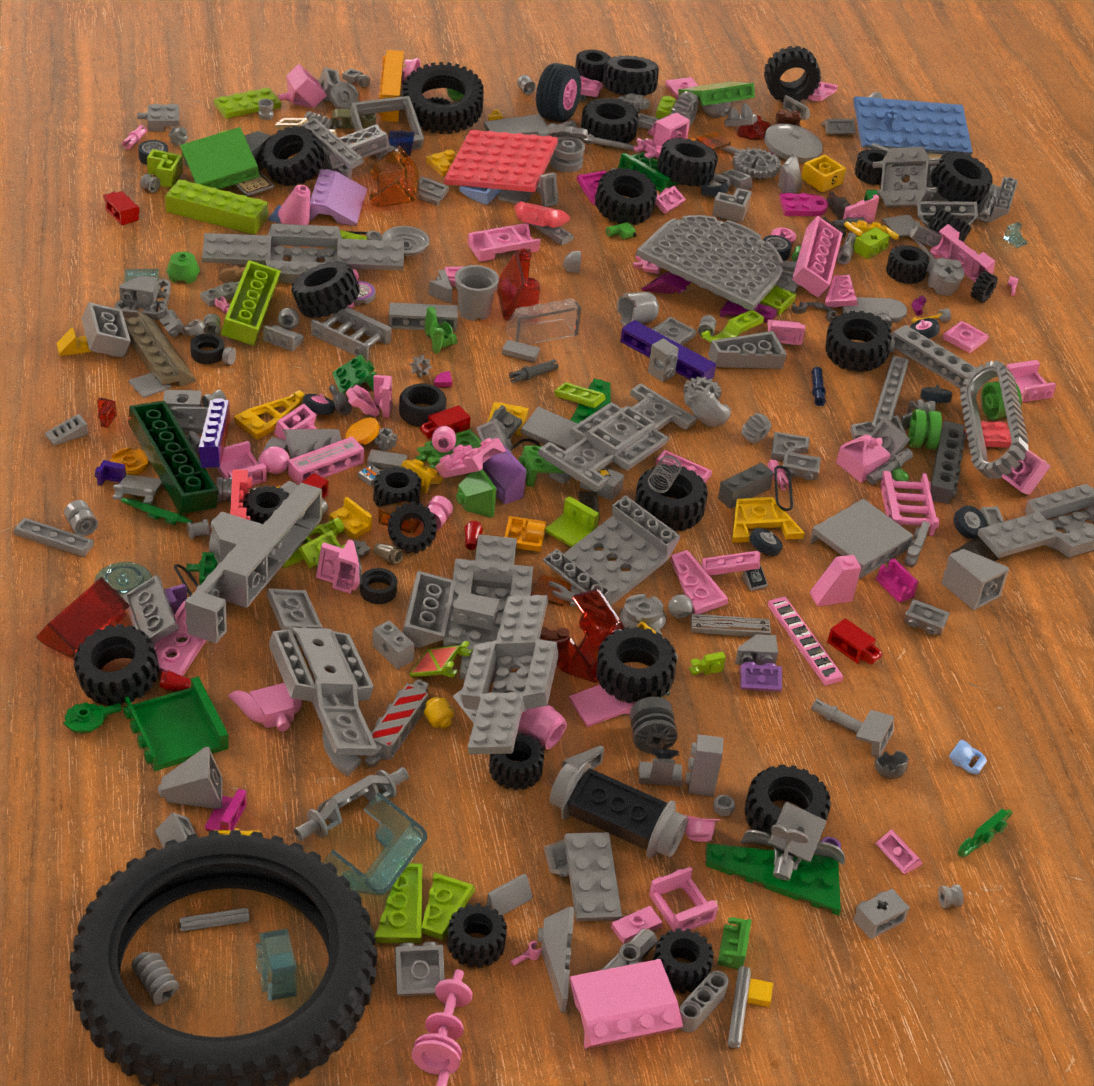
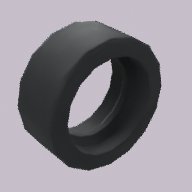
(209, 356)
(378, 596)

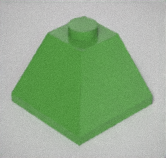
(477, 494)

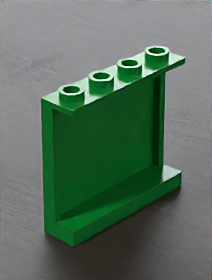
(176, 726)

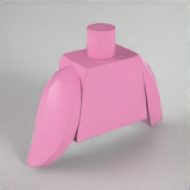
(268, 706)

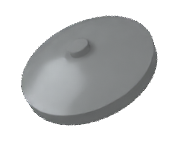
(789, 139)

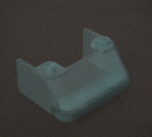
(401, 840)

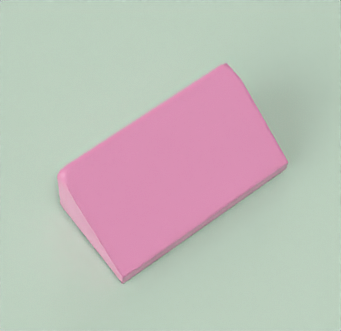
(898, 852)

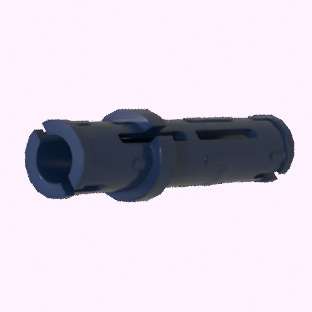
(818, 388)

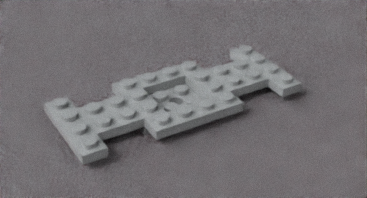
(612, 430)

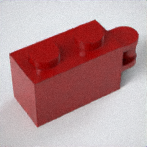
(121, 207)
(454, 417)
(854, 642)

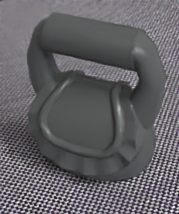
(340, 401)

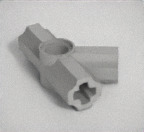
(635, 949)

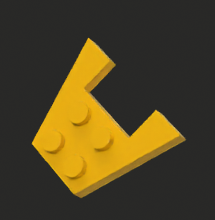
(762, 513)

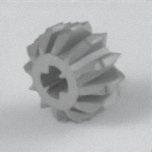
(756, 428)

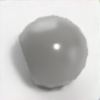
(288, 318)
(680, 606)

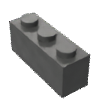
(745, 484)

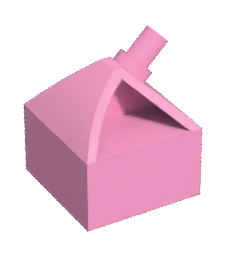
(303, 88)
(669, 127)
(862, 456)
(1028, 473)

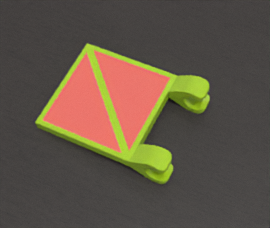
(439, 661)

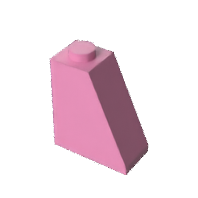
(837, 582)

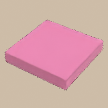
(965, 337)

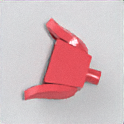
(540, 215)

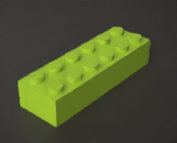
(216, 206)
(250, 303)

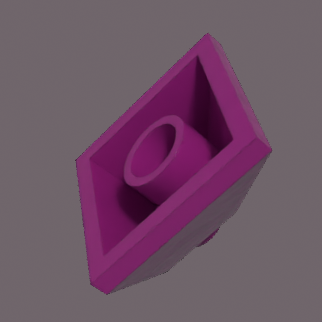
(667, 283)

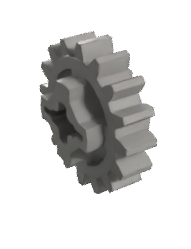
(637, 101)
(703, 385)

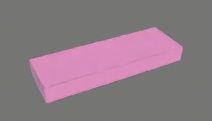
(703, 472)
(731, 563)

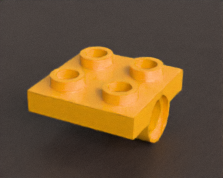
(527, 531)

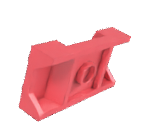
(240, 487)

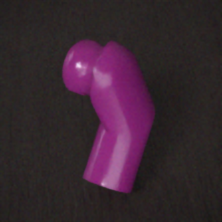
(917, 305)

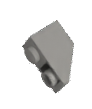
(140, 289)
(758, 649)

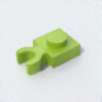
(710, 664)

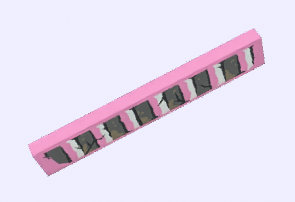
(805, 641)

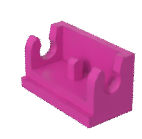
(897, 581)

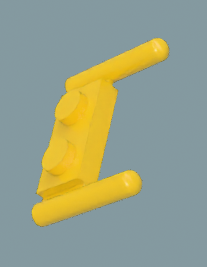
(862, 227)

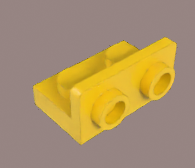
(354, 518)

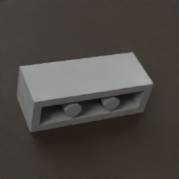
(704, 765)

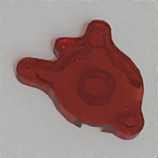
(754, 132)

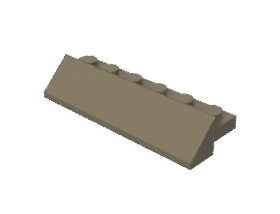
(157, 351)

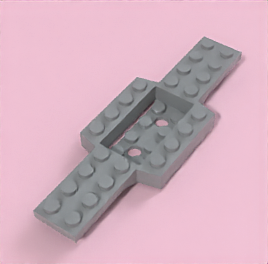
(261, 249)
(1035, 530)
(513, 692)
(334, 693)

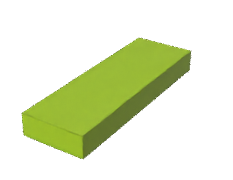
(579, 395)

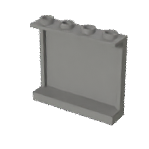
(865, 534)

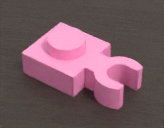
(647, 266)

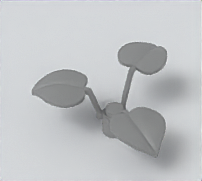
(784, 864)

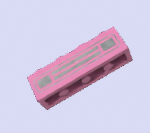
(326, 460)

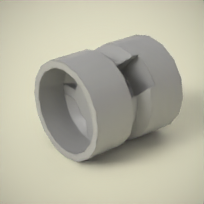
(81, 518)

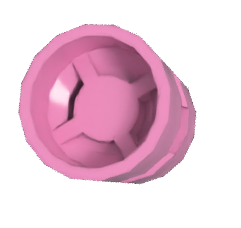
(441, 508)

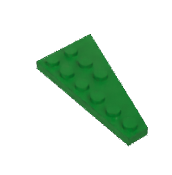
(812, 880)

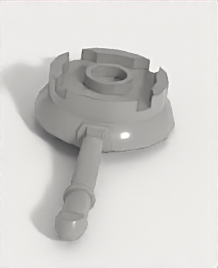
(645, 610)

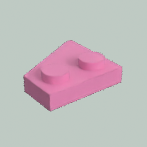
(823, 91)
(863, 209)

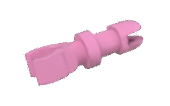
(222, 304)

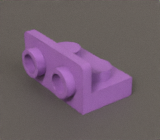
(760, 677)

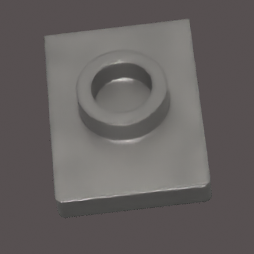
(905, 420)

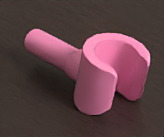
(1013, 283)
(531, 953)

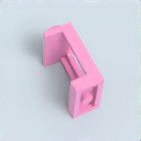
(692, 918)

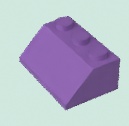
(506, 475)

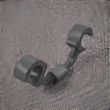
(831, 314)

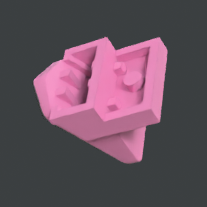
(340, 566)

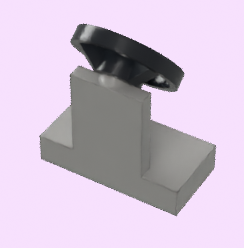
(662, 769)

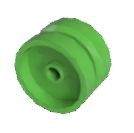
(993, 402)
(925, 429)

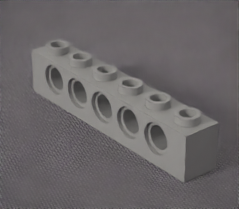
(932, 356)

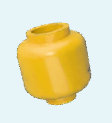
(439, 712)

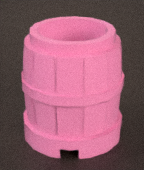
(543, 724)

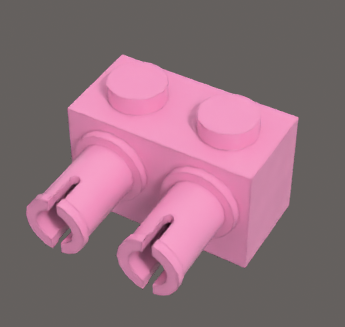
(297, 419)

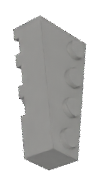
(748, 351)

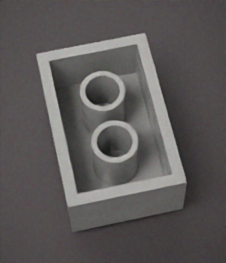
(105, 330)

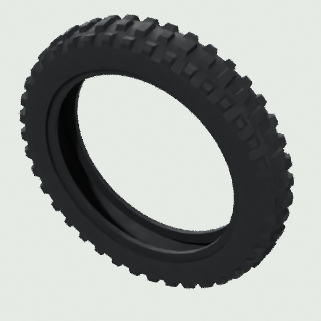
(204, 864)

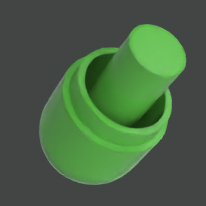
(899, 475)

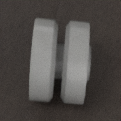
(568, 154)

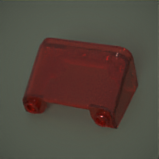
(515, 286)

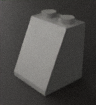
(974, 578)

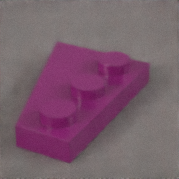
(735, 309)

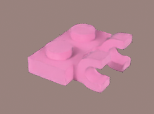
(649, 146)

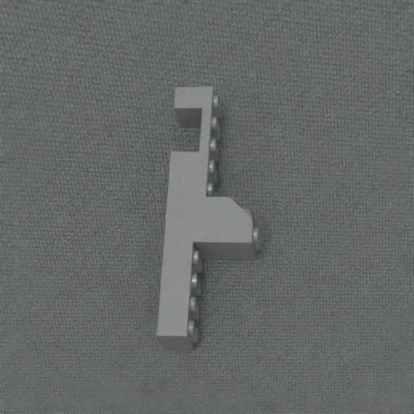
(249, 558)

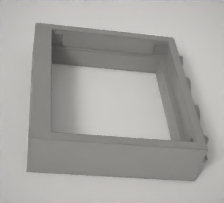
(386, 105)

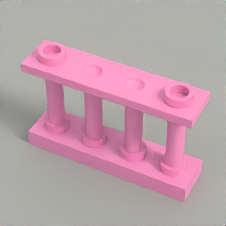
(893, 508)

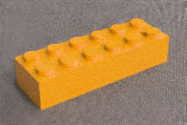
(391, 81)

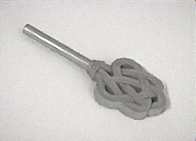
(582, 134)

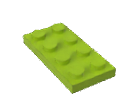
(244, 103)

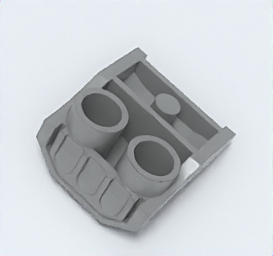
(790, 176)

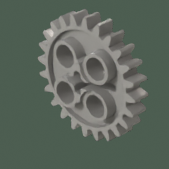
(756, 163)

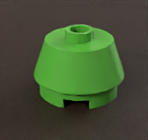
(183, 267)

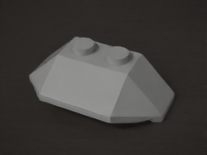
(964, 210)

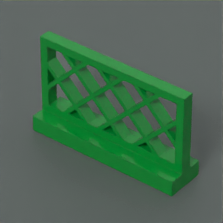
(647, 167)

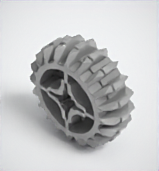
(686, 106)

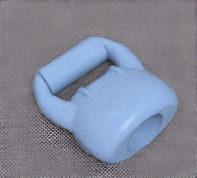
(963, 754)

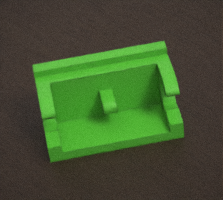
(734, 943)

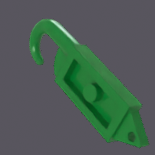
(155, 512)
(985, 832)

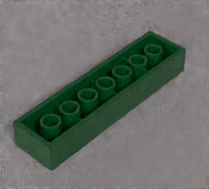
(172, 457)

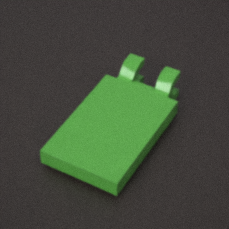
(432, 456)

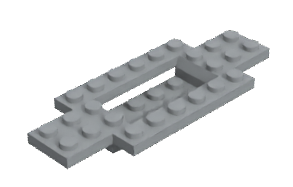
(492, 577)

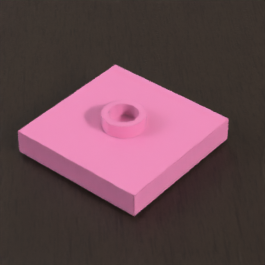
(675, 84)

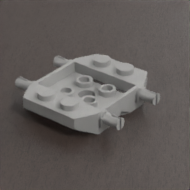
(893, 189)

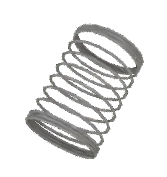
(664, 471)

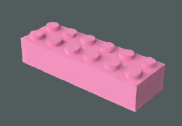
(817, 256)

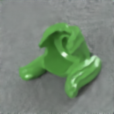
(441, 335)

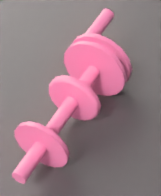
(438, 1051)

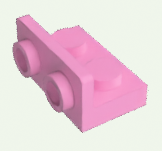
(669, 199)
(383, 393)

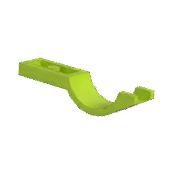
(736, 326)

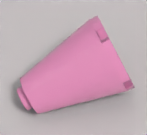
(296, 207)

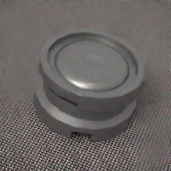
(224, 489)

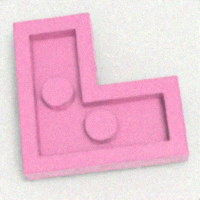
(361, 398)

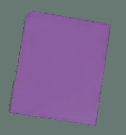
(176, 596)

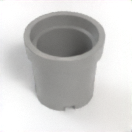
(475, 291)

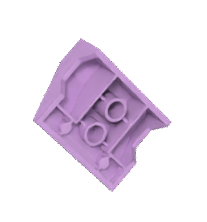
(337, 197)

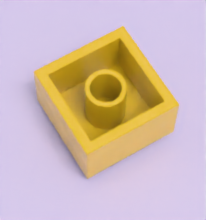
(823, 173)

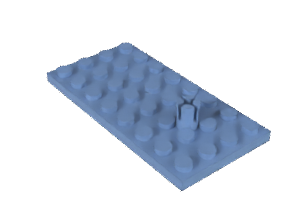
(912, 124)

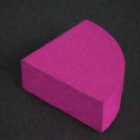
(443, 380)

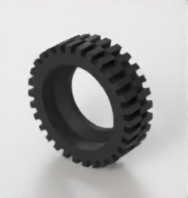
(448, 116)

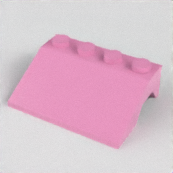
(625, 1003)

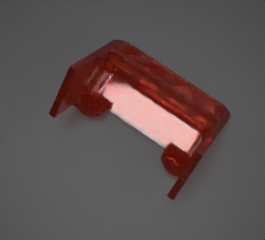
(597, 623)

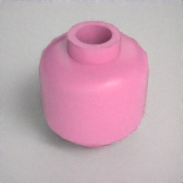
(444, 439)

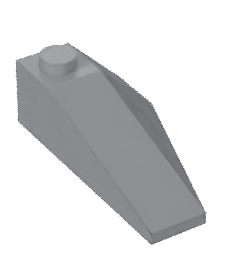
(556, 951)

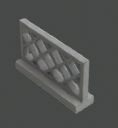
(363, 146)

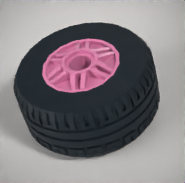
(558, 92)

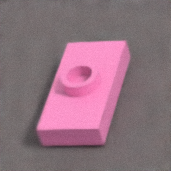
(631, 925)

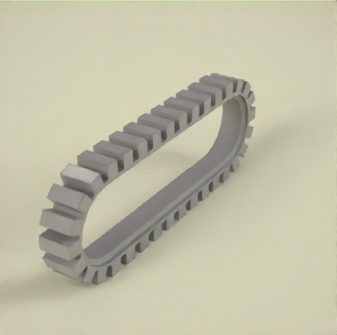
(1014, 417)

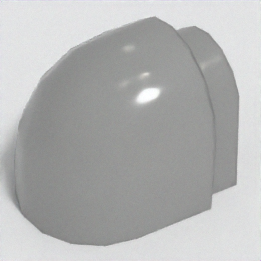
(572, 261)

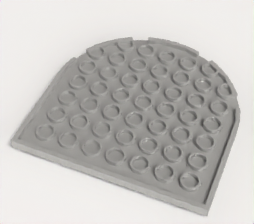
(716, 257)

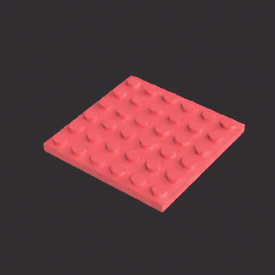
(501, 161)

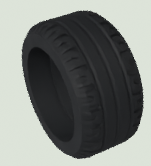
(420, 394)

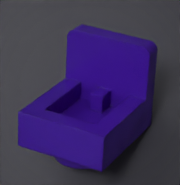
(110, 471)

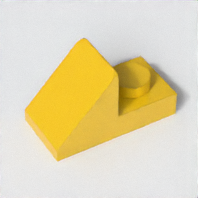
(70, 344)

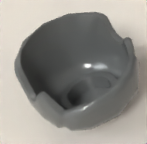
(892, 765)

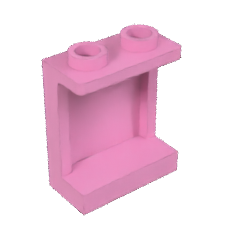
(1030, 381)
(240, 457)

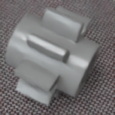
(178, 135)
(419, 370)
(386, 439)

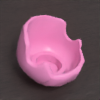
(274, 459)

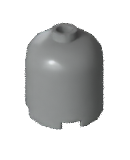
(637, 306)

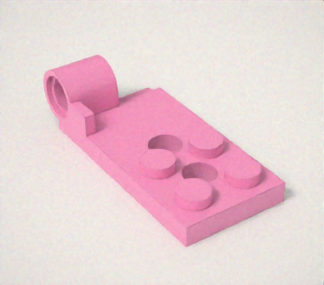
(185, 651)

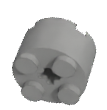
(946, 276)

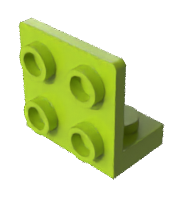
(574, 523)

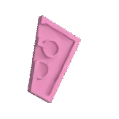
(841, 292)

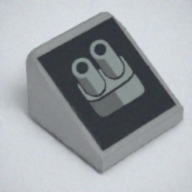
(754, 579)

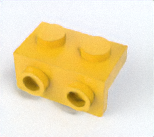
(427, 475)

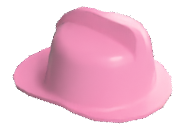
(700, 829)

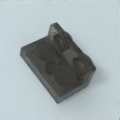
(837, 205)

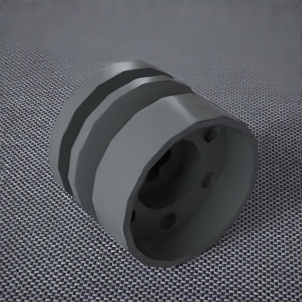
(653, 724)

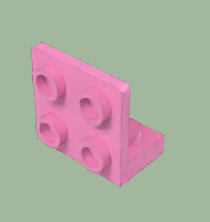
(787, 331)

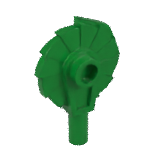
(88, 717)

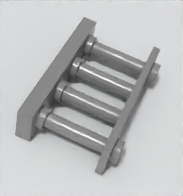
(357, 321)

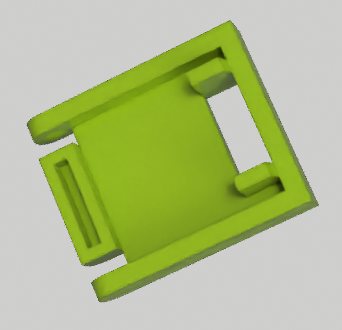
(775, 298)

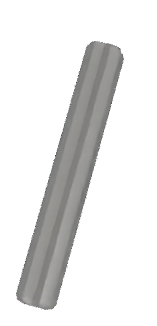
(739, 1007)

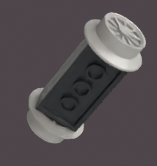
(618, 809)

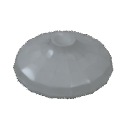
(414, 239)

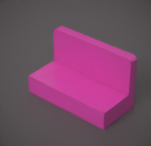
(228, 816)

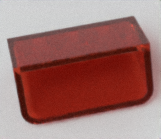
(90, 611)

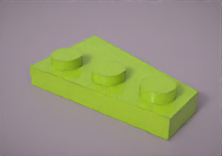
(444, 899)

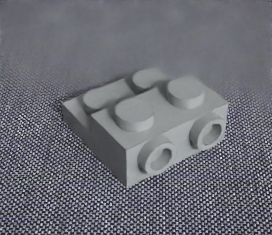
(418, 968)

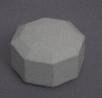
(724, 805)

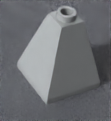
(194, 782)

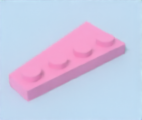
(697, 583)

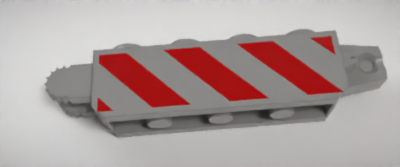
(398, 721)

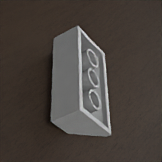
(428, 609)

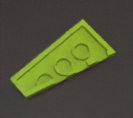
(403, 909)

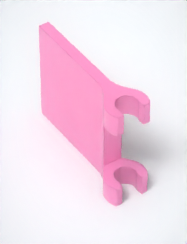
(598, 706)

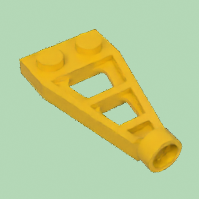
(257, 427)

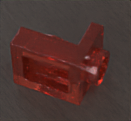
(106, 411)

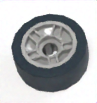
(147, 146)
(781, 244)

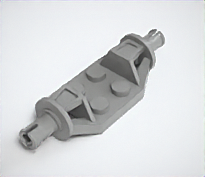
(330, 808)

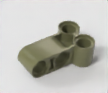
(346, 121)

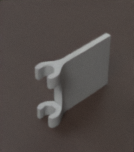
(138, 486)

